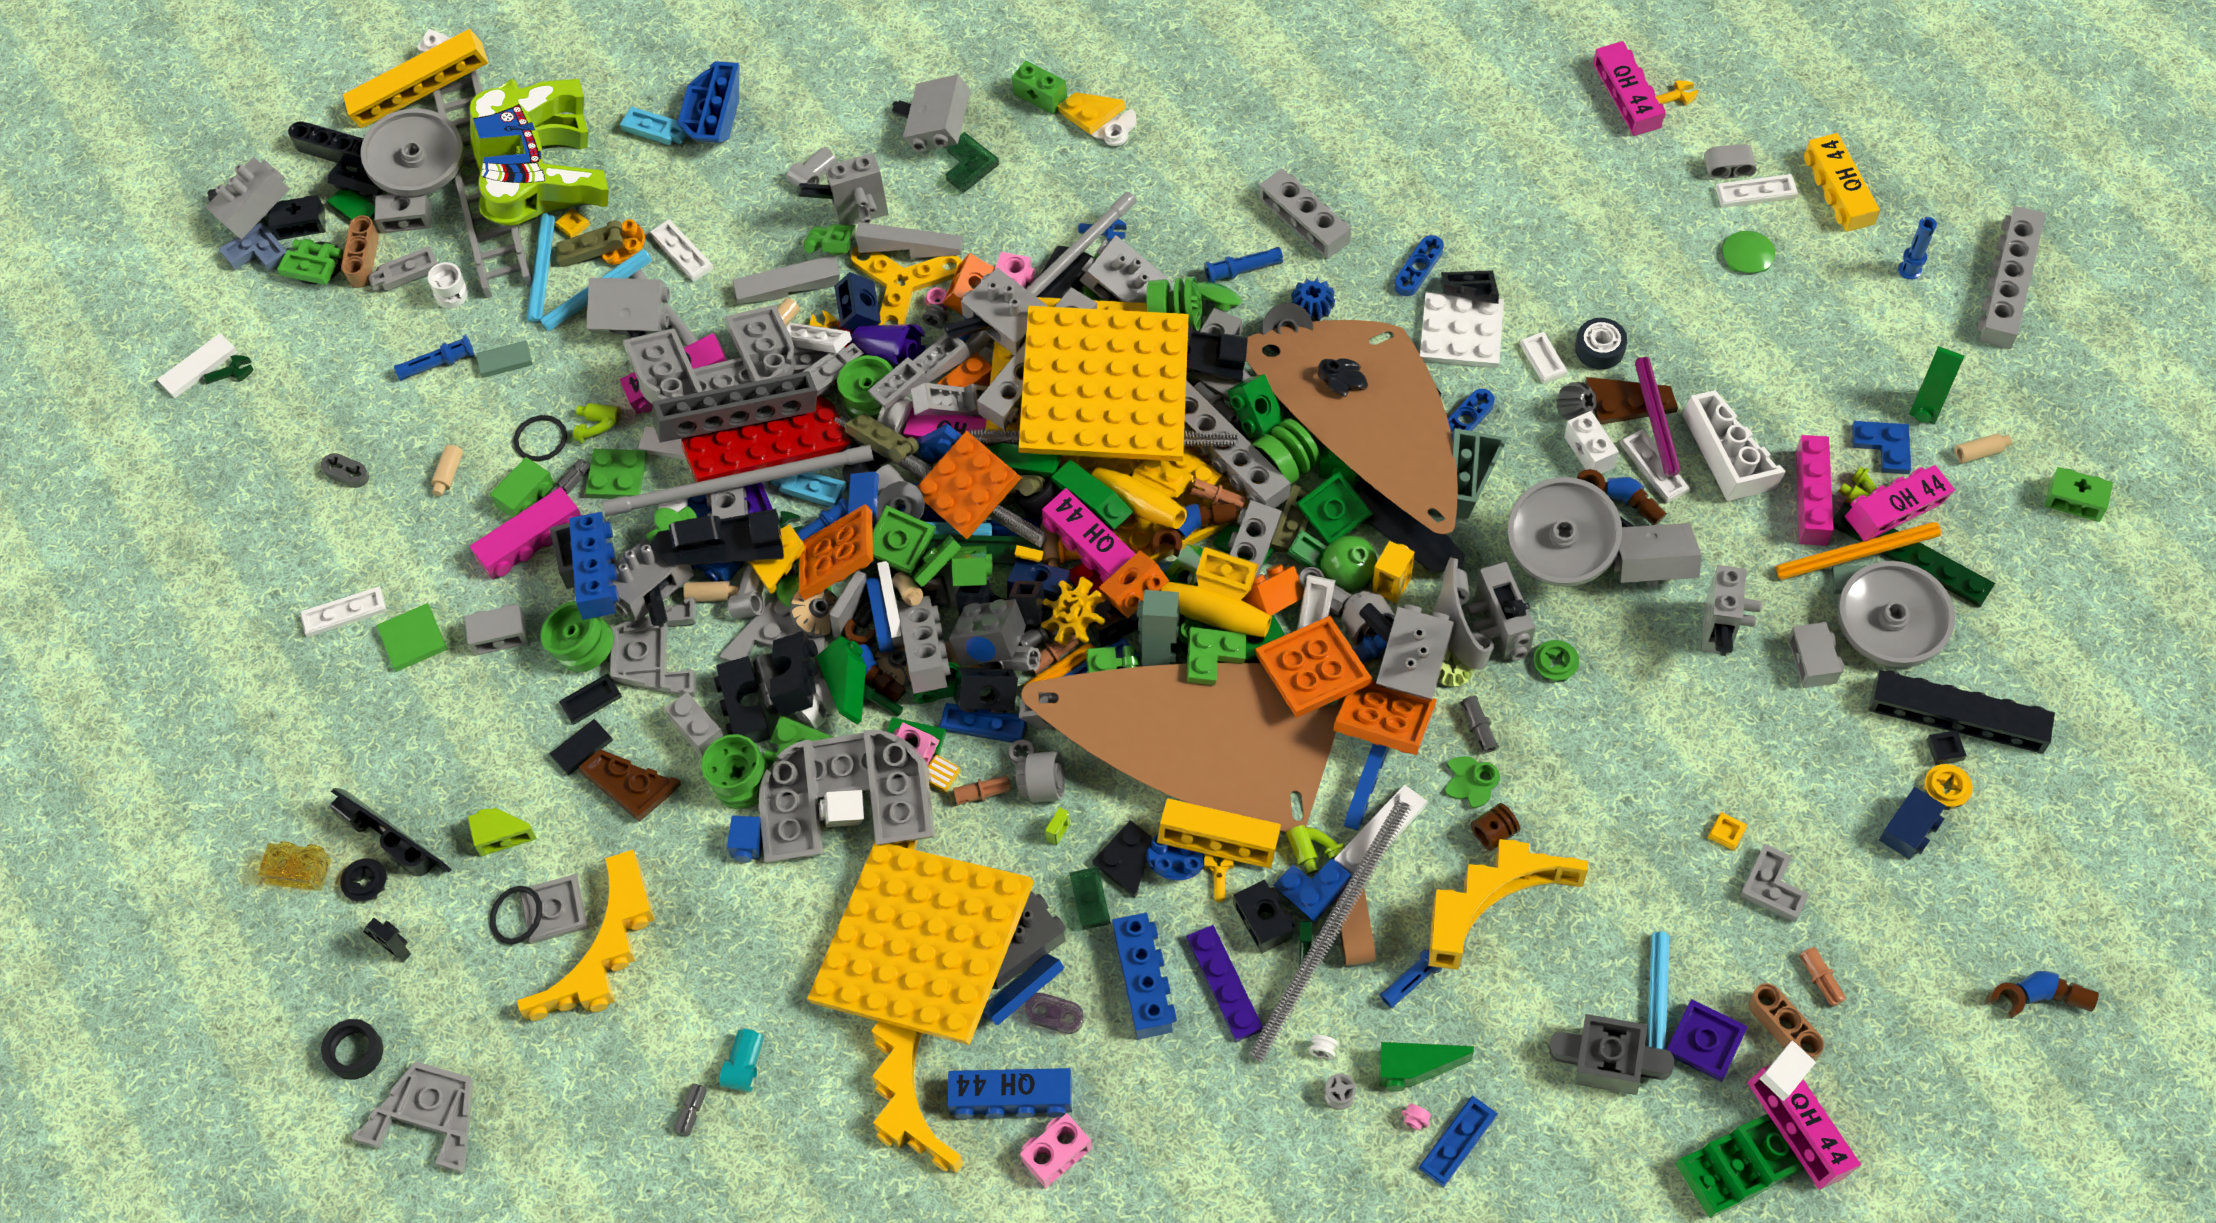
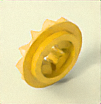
(1960, 782)

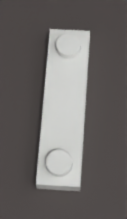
(1355, 851)

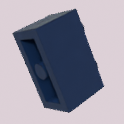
(1912, 823)

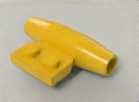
(1150, 491)
(1219, 595)

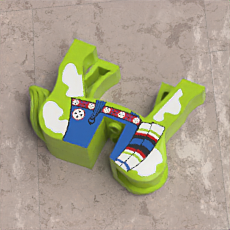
(507, 143)

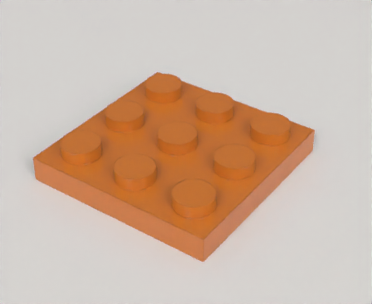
(967, 484)
(836, 552)
(1313, 666)
(1385, 717)

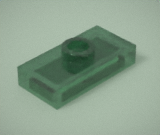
(1090, 898)

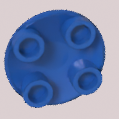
(1174, 862)

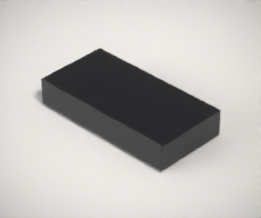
(590, 699)
(581, 746)

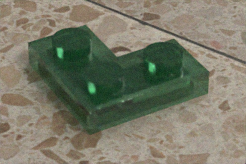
(973, 163)

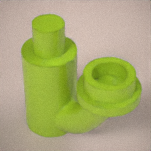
(605, 414)
(1859, 476)
(1301, 844)

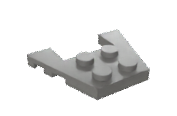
(763, 629)
(641, 652)
(431, 1101)

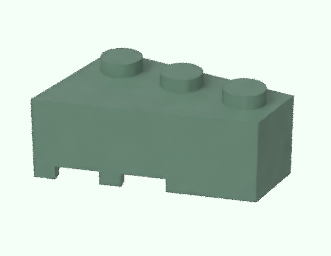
(1475, 460)
(1159, 627)

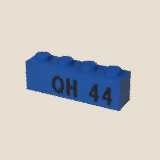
(1009, 1092)

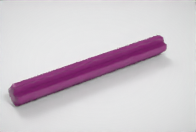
(1657, 416)

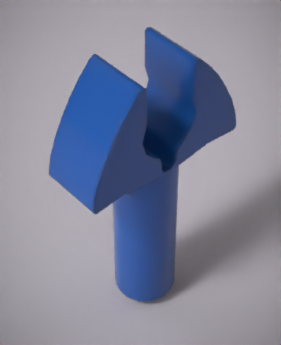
(1109, 233)

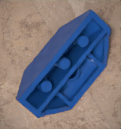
(711, 103)

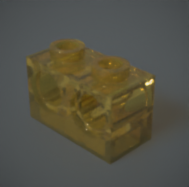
(293, 871)

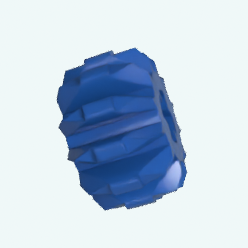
(1314, 297)

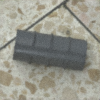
(764, 671)

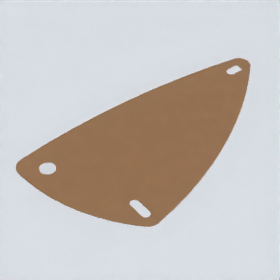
(1385, 433)
(1197, 742)

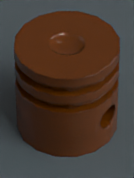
(1495, 825)

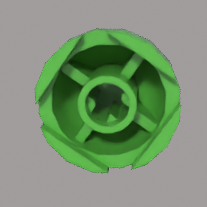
(1349, 562)

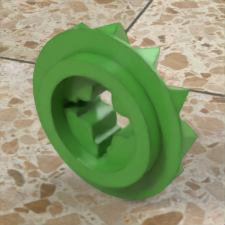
(1554, 649)

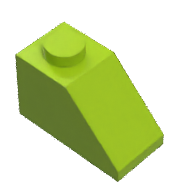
(498, 830)

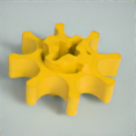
(1073, 611)

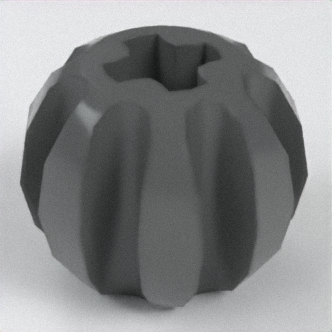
(1575, 400)

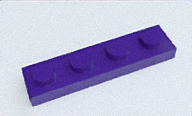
(1224, 983)

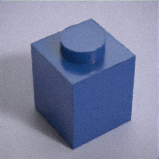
(745, 838)

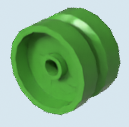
(856, 380)
(574, 641)

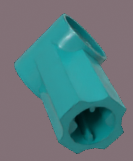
(741, 1066)

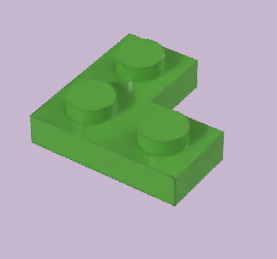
(1207, 648)

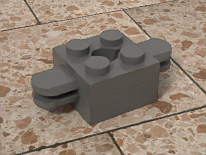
(1615, 1043)

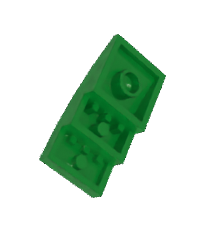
(1739, 1166)

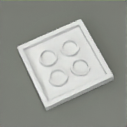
(1461, 331)

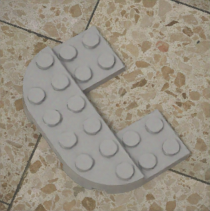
(667, 372)
(860, 761)

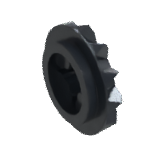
(355, 873)

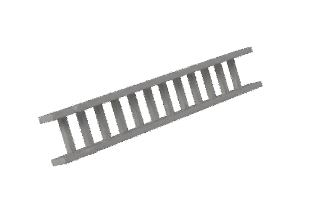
(465, 200)

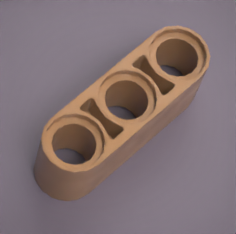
(360, 251)
(1357, 934)
(1783, 1009)

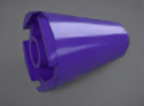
(890, 342)

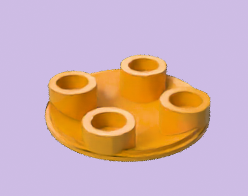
(633, 241)

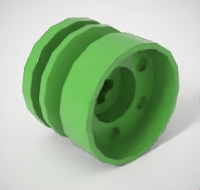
(1181, 300)
(1289, 449)
(727, 761)

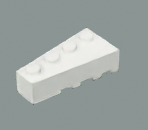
(1729, 449)

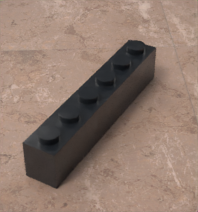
(1962, 710)

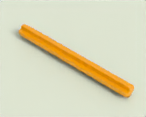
(1858, 550)

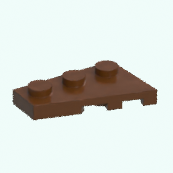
(1624, 400)
(628, 785)

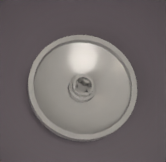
(412, 152)
(1564, 531)
(1896, 614)

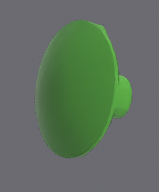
(1748, 252)
(1220, 294)

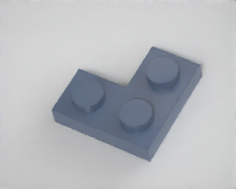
(257, 243)

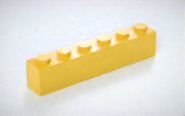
(415, 78)

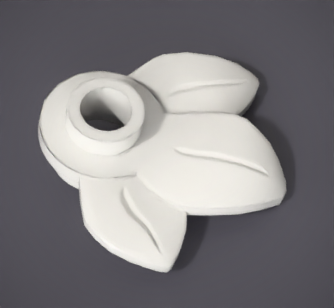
(1117, 126)

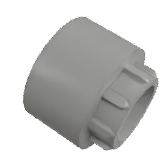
(1355, 623)
(1041, 777)

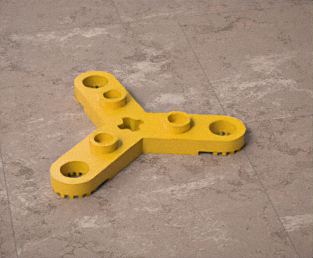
(916, 277)

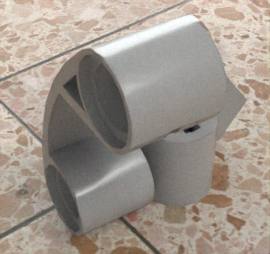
(1468, 647)

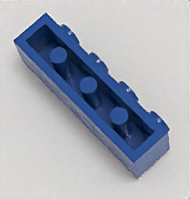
(593, 565)
(1142, 975)

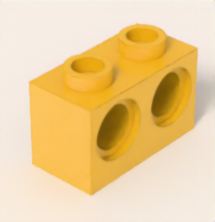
(1393, 571)

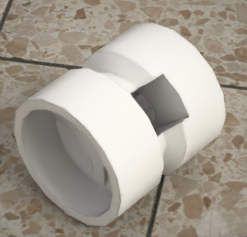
(447, 285)
(822, 705)

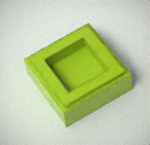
(1057, 826)

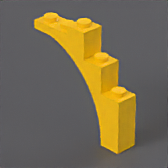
(1483, 886)
(589, 980)
(902, 1116)

